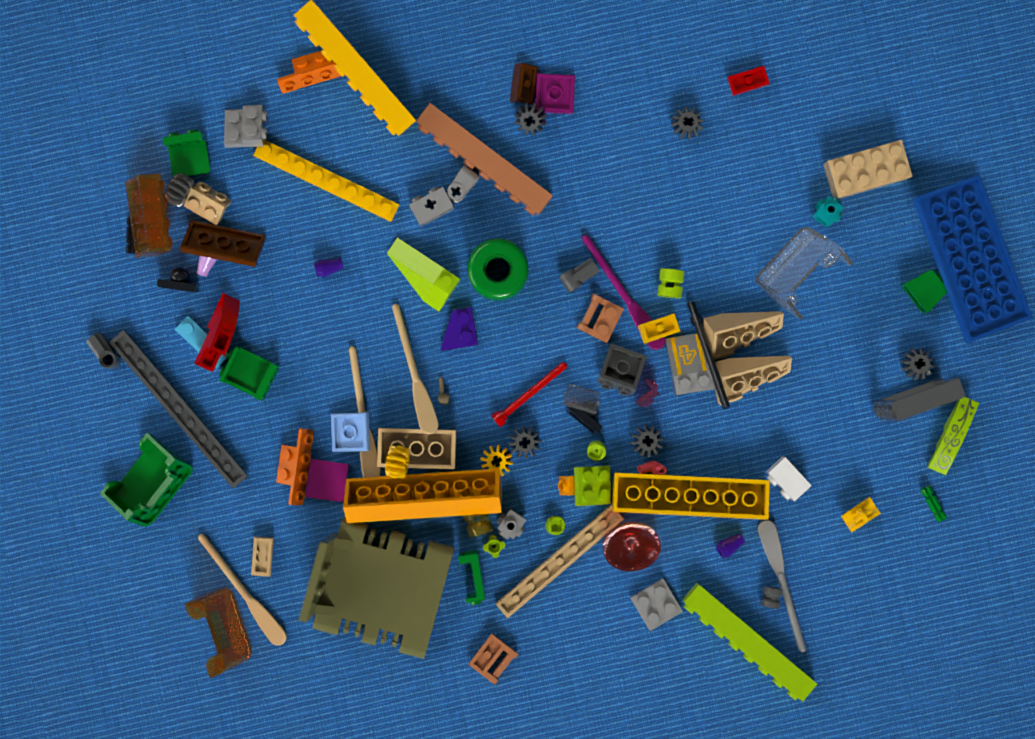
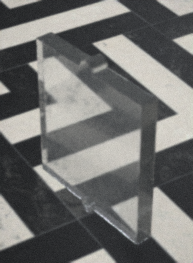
(582, 398)

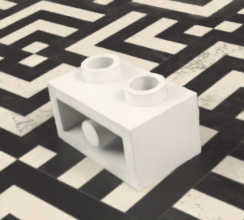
(788, 479)

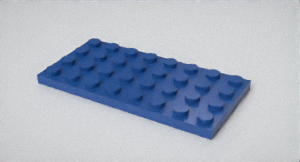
(972, 258)

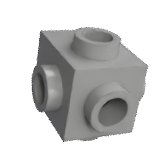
(514, 517)

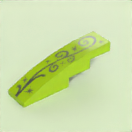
(953, 435)

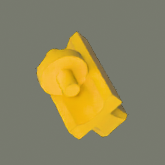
(860, 514)

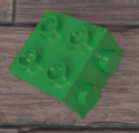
(188, 153)

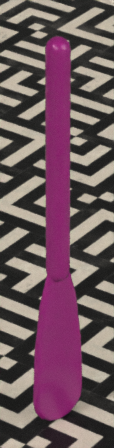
(637, 313)

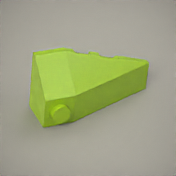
(426, 277)

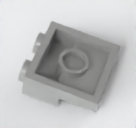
(245, 127)

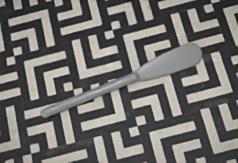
(773, 550)

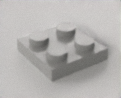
(656, 604)

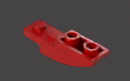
(220, 334)

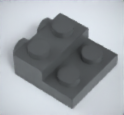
(621, 370)

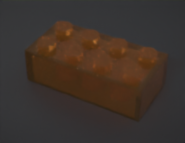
(148, 215)

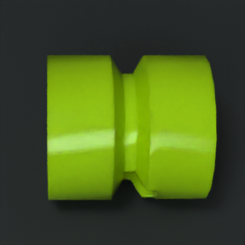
(670, 276)

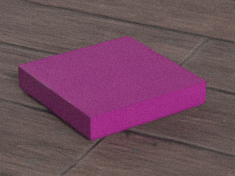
(555, 93)
(327, 480)

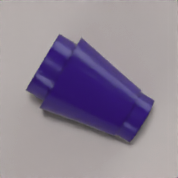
(327, 267)
(729, 545)

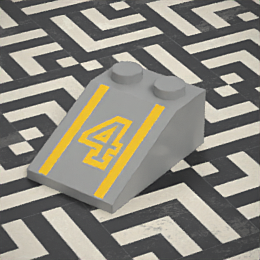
(688, 365)

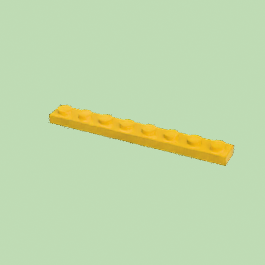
(327, 180)

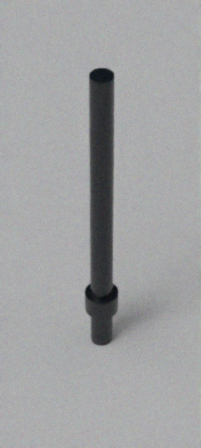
(697, 321)

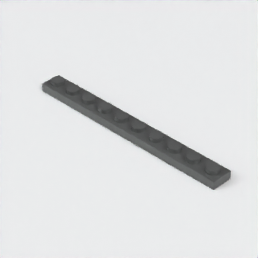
(178, 409)

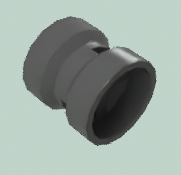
(771, 597)

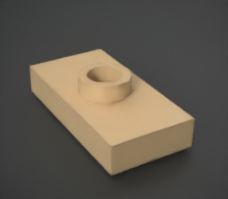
(262, 556)

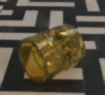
(479, 527)

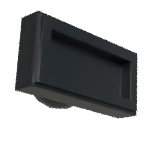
(179, 279)
(586, 419)

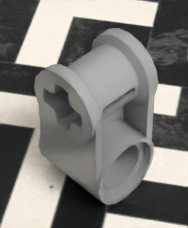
(464, 181)

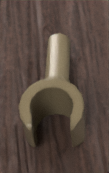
(443, 398)

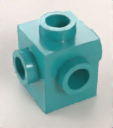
(823, 216)

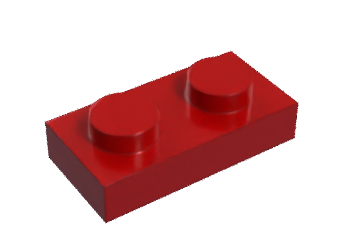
(748, 80)

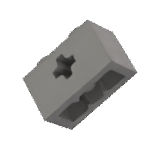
(442, 206)

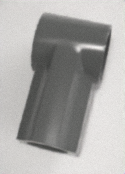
(575, 277)
(103, 350)

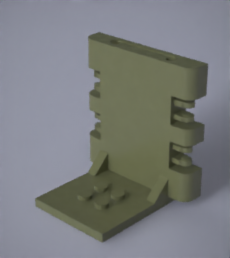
(377, 587)

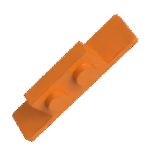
(308, 71)
(294, 466)

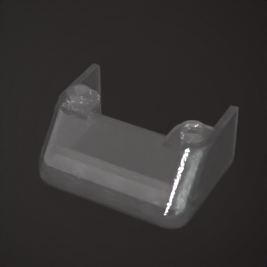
(795, 264)

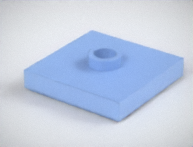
(350, 432)

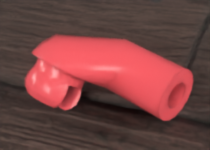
(653, 467)

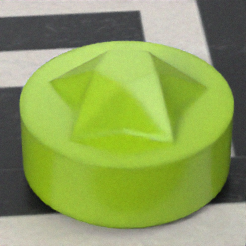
(596, 450)
(555, 525)

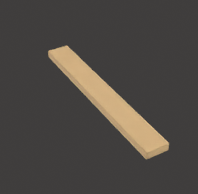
(559, 561)

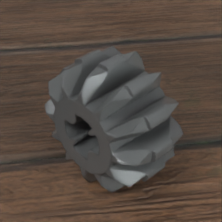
(536, 124)
(687, 129)
(179, 189)
(920, 357)
(651, 435)
(529, 446)

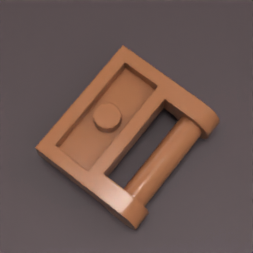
(606, 321)
(487, 656)

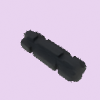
(129, 238)

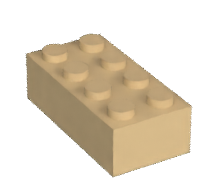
(867, 170)
(426, 450)

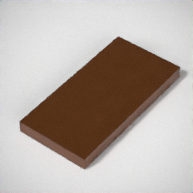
(223, 243)

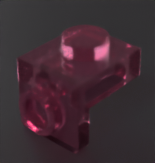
(647, 399)

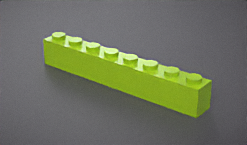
(750, 642)

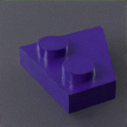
(460, 330)

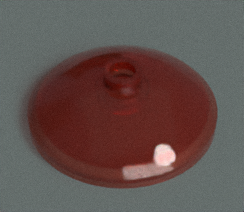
(634, 553)

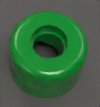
(503, 289)

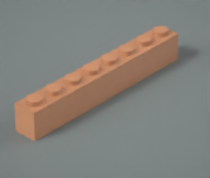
(484, 159)

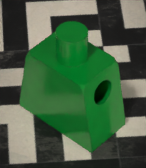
(925, 290)

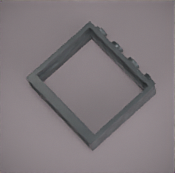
(919, 399)

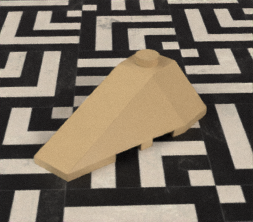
(732, 330)
(747, 373)

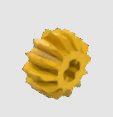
(496, 453)
(397, 461)

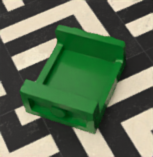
(249, 372)
(473, 557)

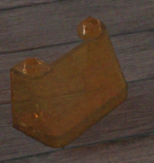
(225, 627)

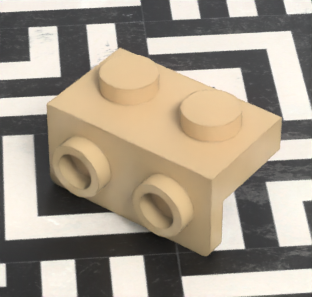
(207, 202)

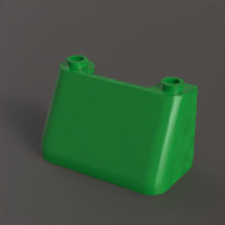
(148, 483)

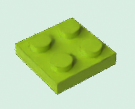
(592, 485)

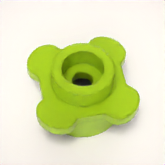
(494, 541)

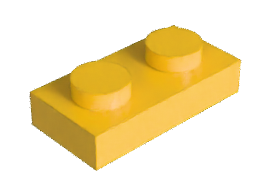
(659, 328)

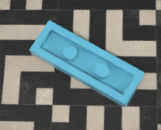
(196, 336)

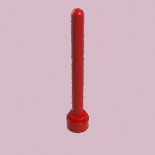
(501, 416)

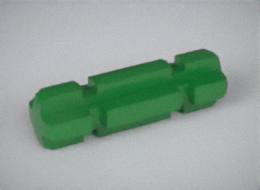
(933, 503)

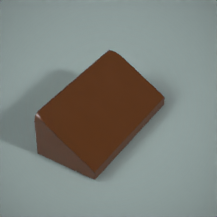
(523, 83)

